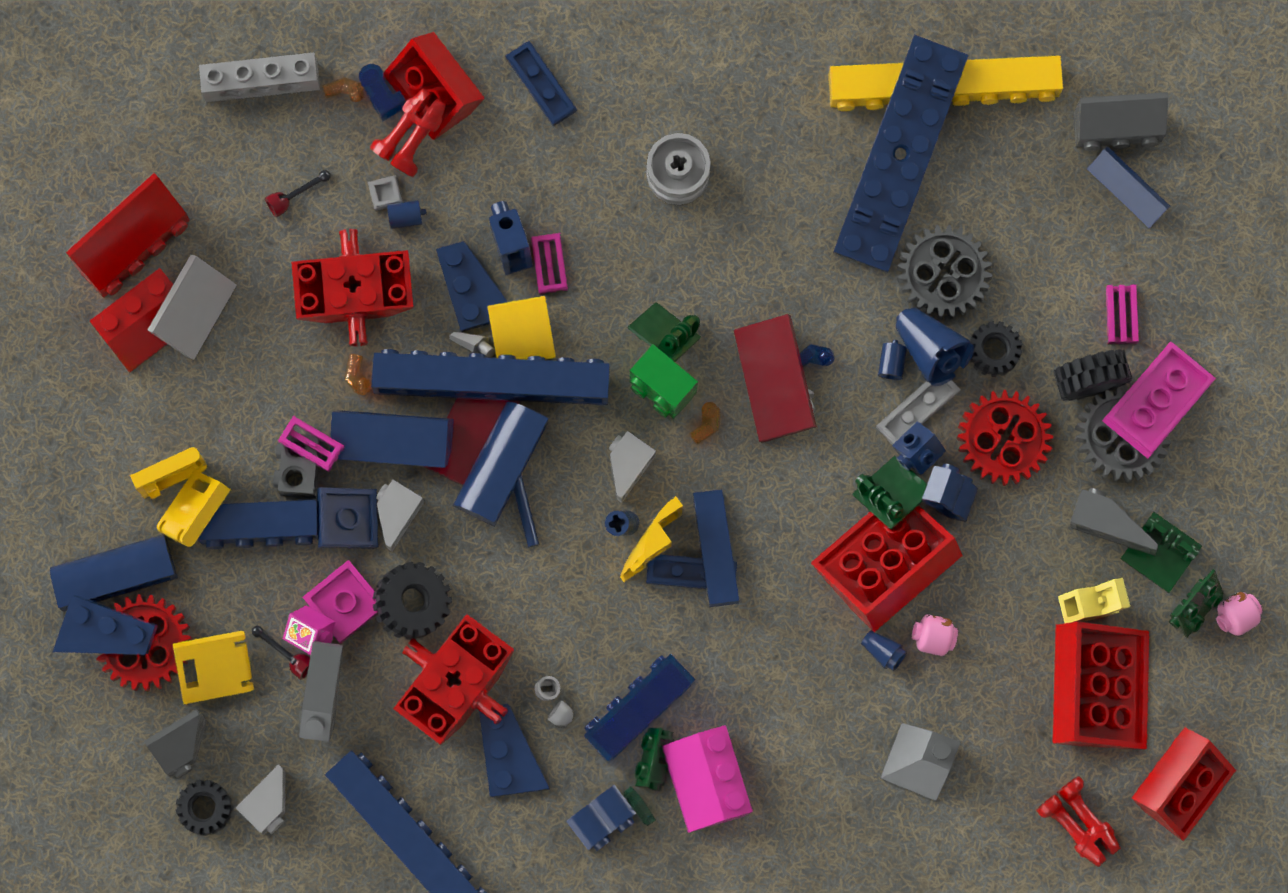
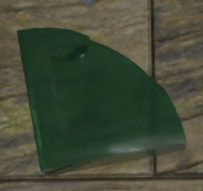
(639, 806)

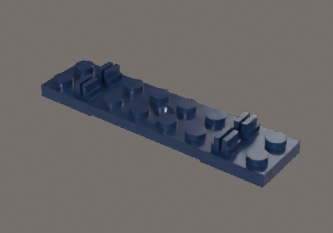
(910, 124)

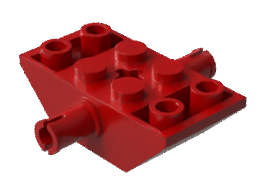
(324, 294)
(478, 661)

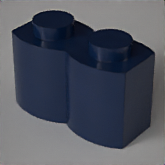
(950, 492)
(601, 818)

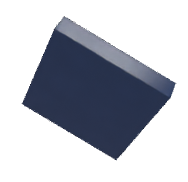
(347, 518)

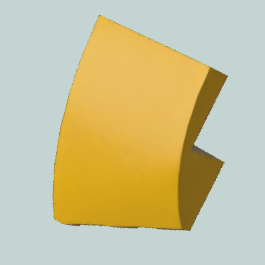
(653, 541)

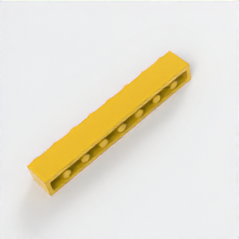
(980, 80)

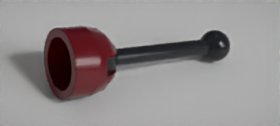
(279, 202)
(298, 663)

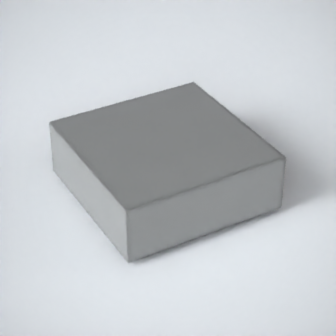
(384, 192)

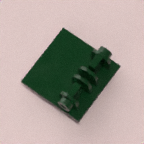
(666, 331)
(890, 492)
(1172, 556)
(1203, 597)

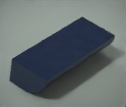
(392, 438)
(501, 463)
(114, 572)

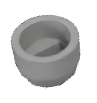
(547, 681)
(561, 714)

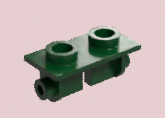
(649, 770)

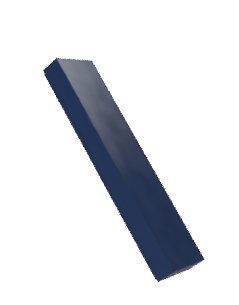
(715, 548)

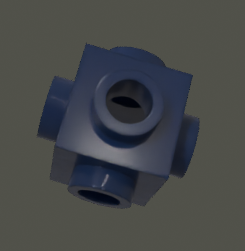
(918, 448)

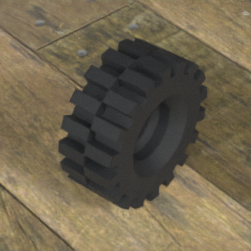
(1093, 375)
(392, 610)

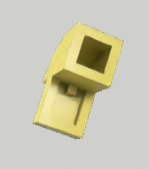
(1094, 602)

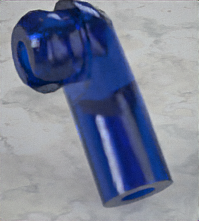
(817, 355)

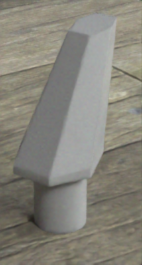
(473, 343)

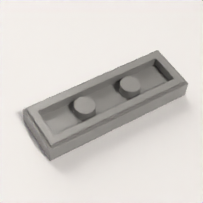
(917, 407)

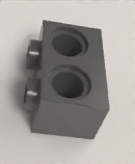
(291, 465)

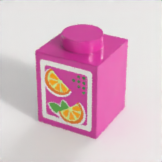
(308, 626)

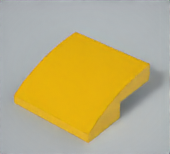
(522, 328)

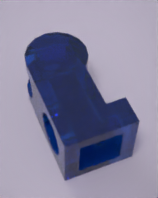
(378, 93)

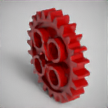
(1027, 450)
(164, 640)

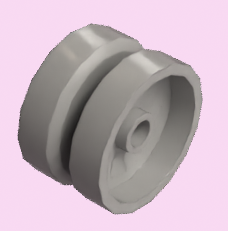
(678, 152)

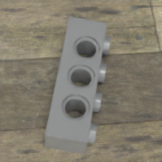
(259, 77)

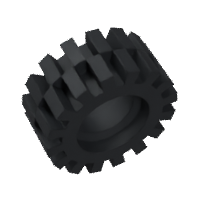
(1002, 333)
(191, 794)

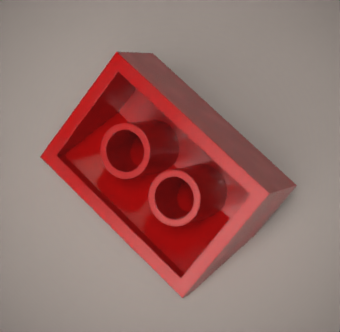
(431, 66)
(127, 321)
(1184, 783)

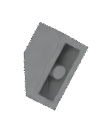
(628, 462)
(396, 511)
(266, 802)

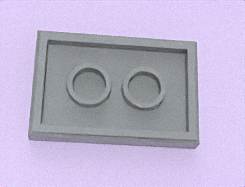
(192, 307)

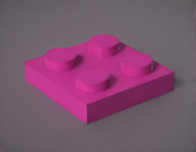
(344, 599)

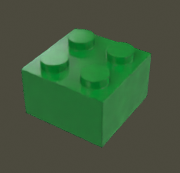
(662, 382)

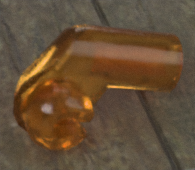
(346, 86)
(353, 376)
(710, 423)

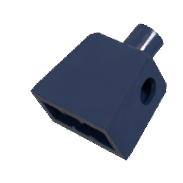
(510, 238)

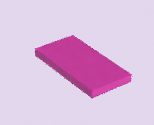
(1159, 399)

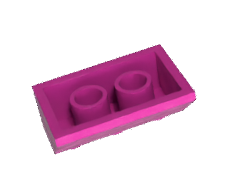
(707, 779)

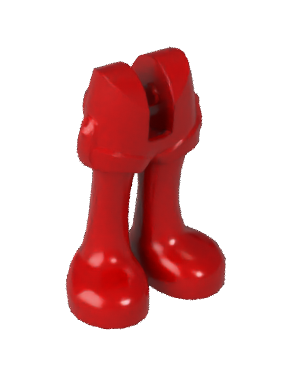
(424, 124)
(1095, 828)

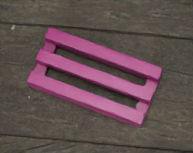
(552, 287)
(1121, 290)
(332, 456)

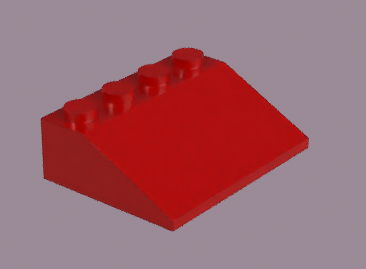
(128, 236)
(886, 568)
(1100, 686)

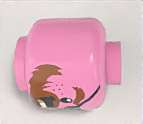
(1239, 613)
(935, 635)

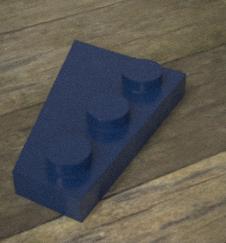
(468, 286)
(100, 629)
(509, 758)

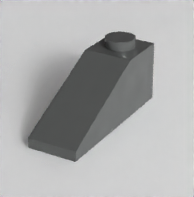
(1105, 519)
(321, 692)

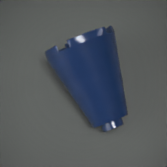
(933, 346)

